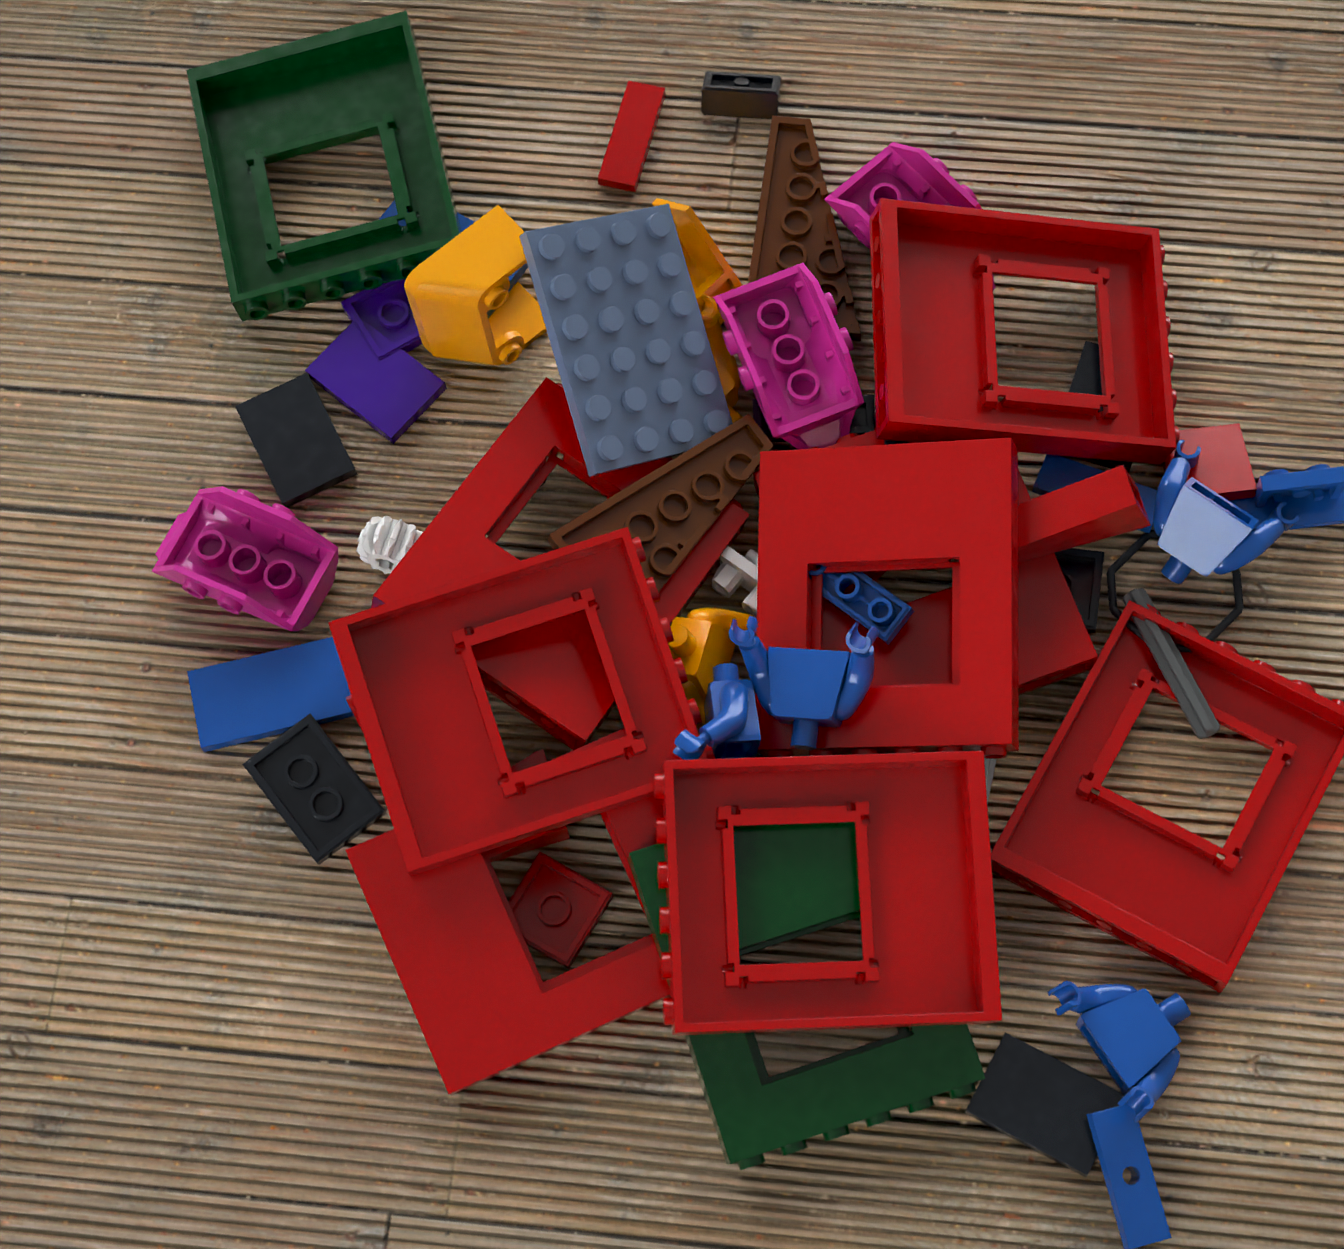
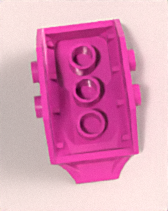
(896, 174)
(793, 356)
(249, 557)

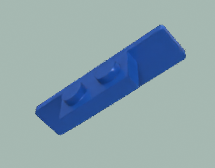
(1311, 493)

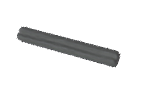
(1174, 670)

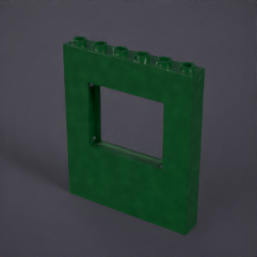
(305, 101)
(786, 887)

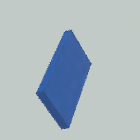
(268, 693)

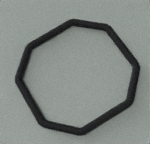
(1112, 598)

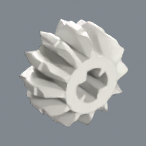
(386, 542)

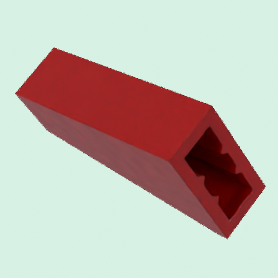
(1080, 514)

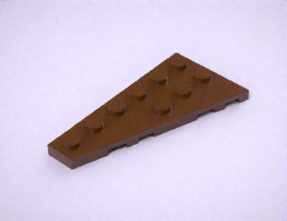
(796, 220)
(677, 501)

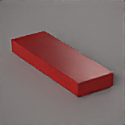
(631, 136)

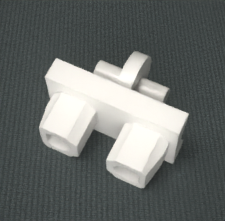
(738, 571)

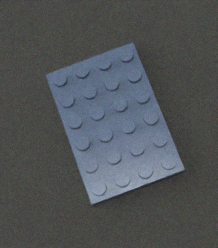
(626, 337)

